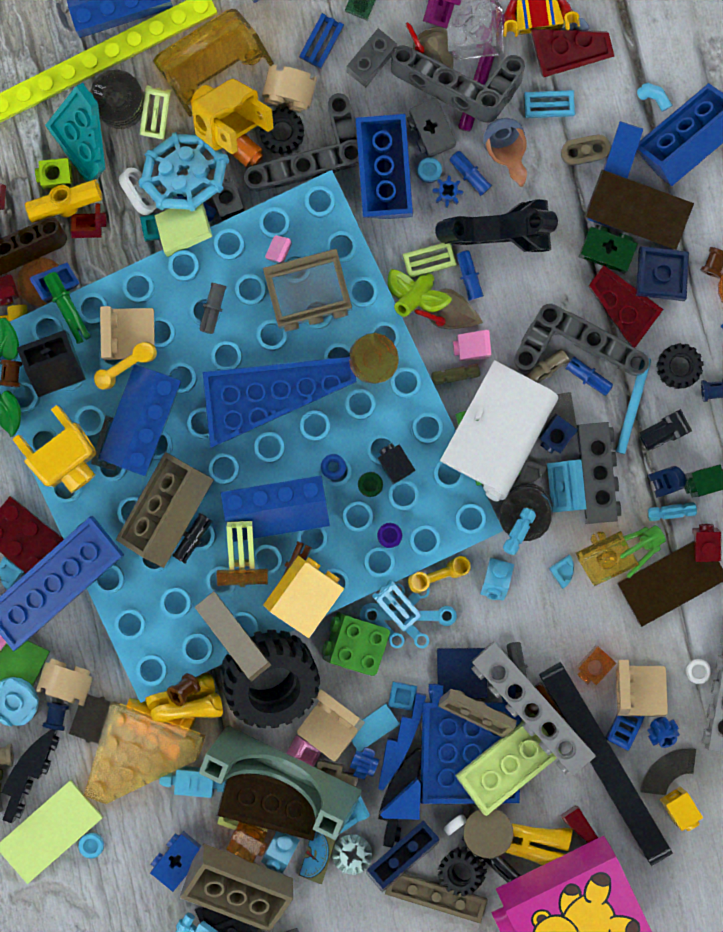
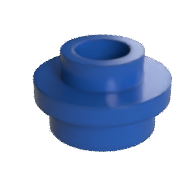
(333, 458)

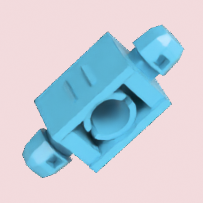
(191, 783)

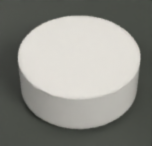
(698, 671)
(455, 824)

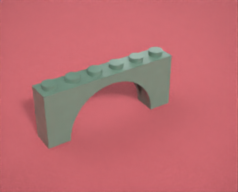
(241, 754)

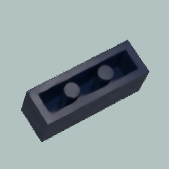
(402, 856)

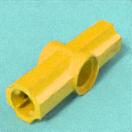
(63, 201)

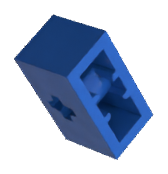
(167, 872)

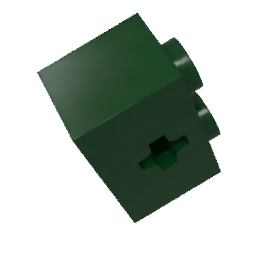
(616, 260)
(704, 481)

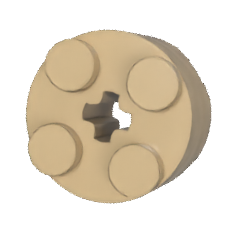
(289, 88)
(64, 683)

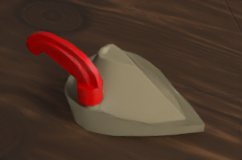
(433, 44)
(455, 315)

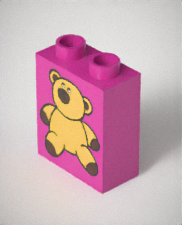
(572, 894)

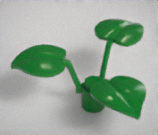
(9, 407)

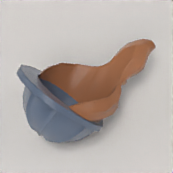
(506, 145)

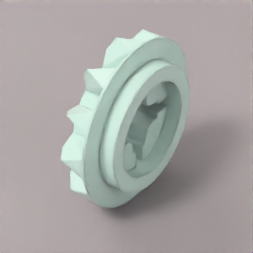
(347, 843)

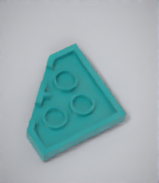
(79, 132)

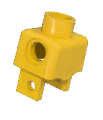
(223, 118)
(63, 457)

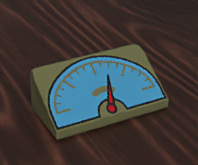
(316, 858)

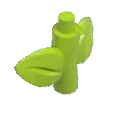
(415, 294)

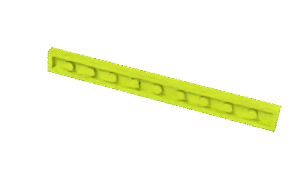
(104, 56)

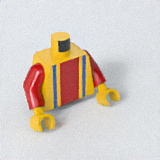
(538, 14)

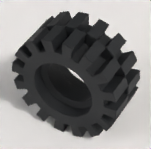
(295, 138)
(690, 355)
(453, 881)

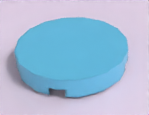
(17, 701)

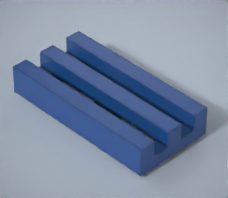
(331, 22)

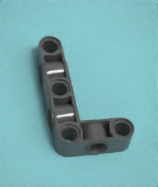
(457, 88)
(284, 170)
(576, 330)

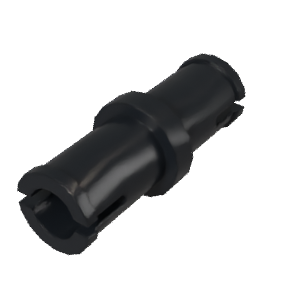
(192, 538)

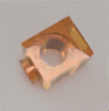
(606, 665)
(247, 842)

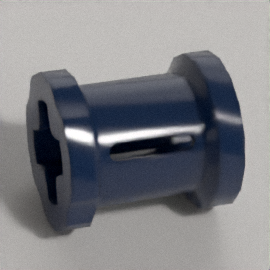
(711, 390)
(55, 716)

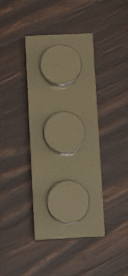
(477, 713)

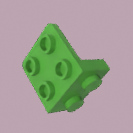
(355, 644)

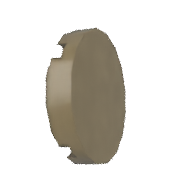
(488, 835)

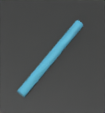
(632, 410)

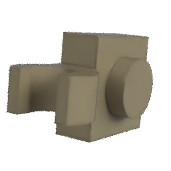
(335, 770)

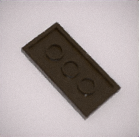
(639, 209)
(669, 583)
(267, 804)

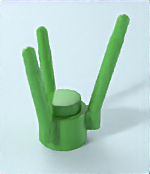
(649, 539)

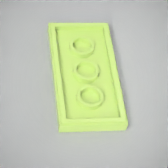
(504, 768)
(49, 831)

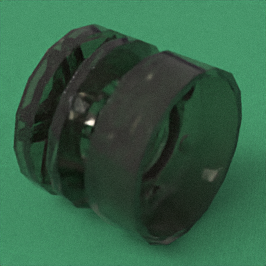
(128, 108)
(535, 498)

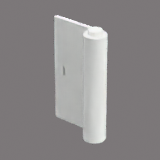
(509, 421)

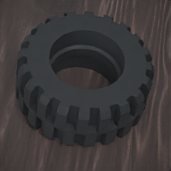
(283, 701)

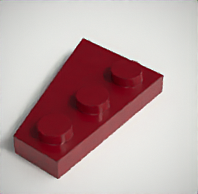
(569, 49)
(629, 312)

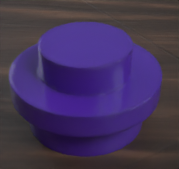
(389, 535)

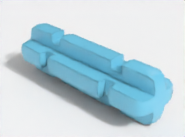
(672, 511)
(519, 531)

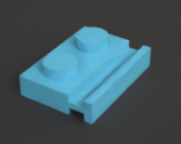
(566, 485)

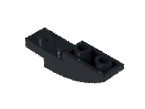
(31, 764)
(403, 777)

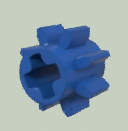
(447, 184)
(663, 732)
(364, 763)

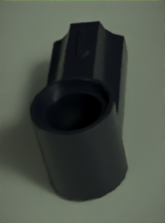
(668, 429)

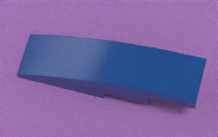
(622, 151)
(398, 748)

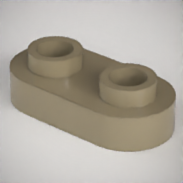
(585, 150)

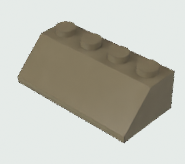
(164, 510)
(237, 888)

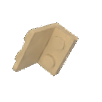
(124, 330)
(641, 690)
(330, 726)

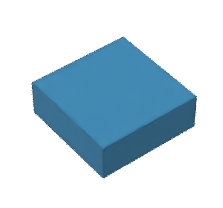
(402, 696)

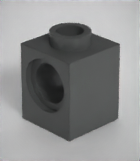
(234, 207)

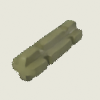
(455, 374)

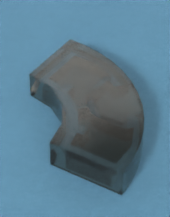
(667, 769)

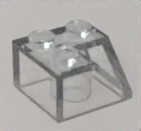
(476, 30)

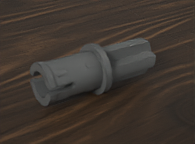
(212, 308)
(516, 656)

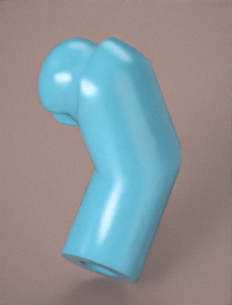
(654, 92)

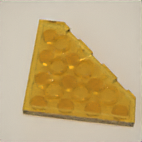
(137, 752)

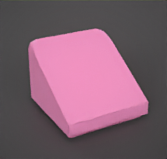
(278, 249)
(303, 751)

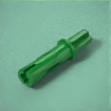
(66, 306)

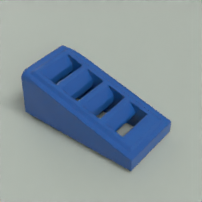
(631, 734)

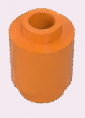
(248, 151)

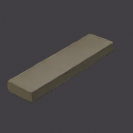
(232, 636)
(436, 897)

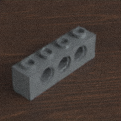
(586, 436)

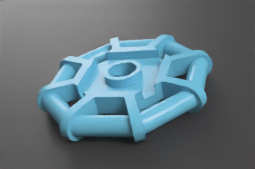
(181, 159)

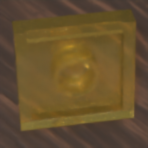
(603, 558)

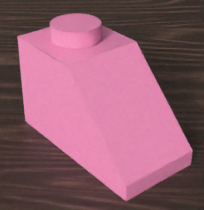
(472, 346)

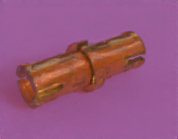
(242, 577)

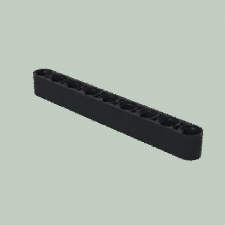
(606, 764)

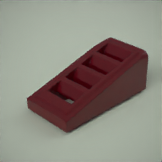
(578, 822)

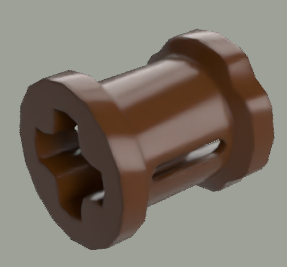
(714, 263)
(10, 373)
(181, 691)

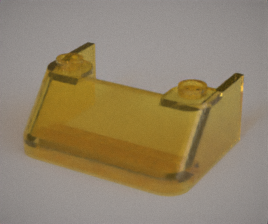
(208, 53)

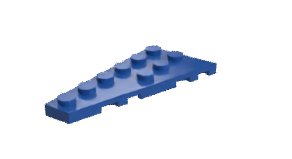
(256, 395)

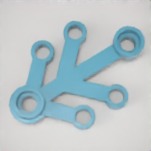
(412, 630)

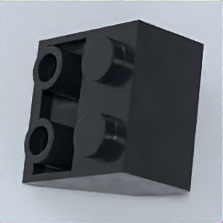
(51, 363)

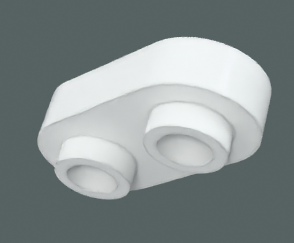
(138, 197)

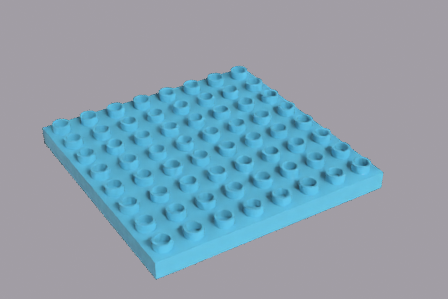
(438, 509)

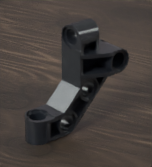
(525, 225)

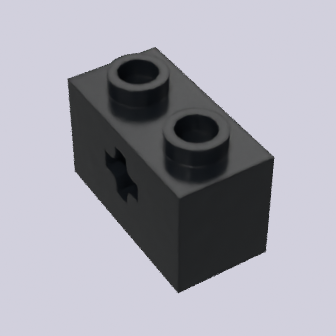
(395, 463)

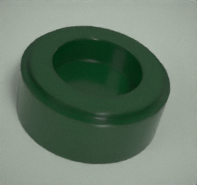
(370, 484)

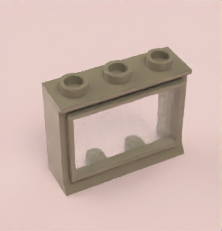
(308, 290)

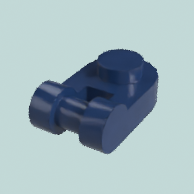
(668, 480)

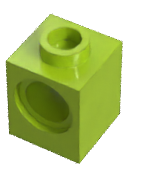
(64, 178)

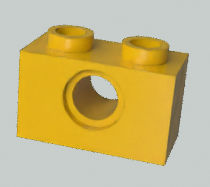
(681, 809)

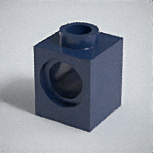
(557, 423)

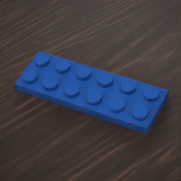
(56, 582)

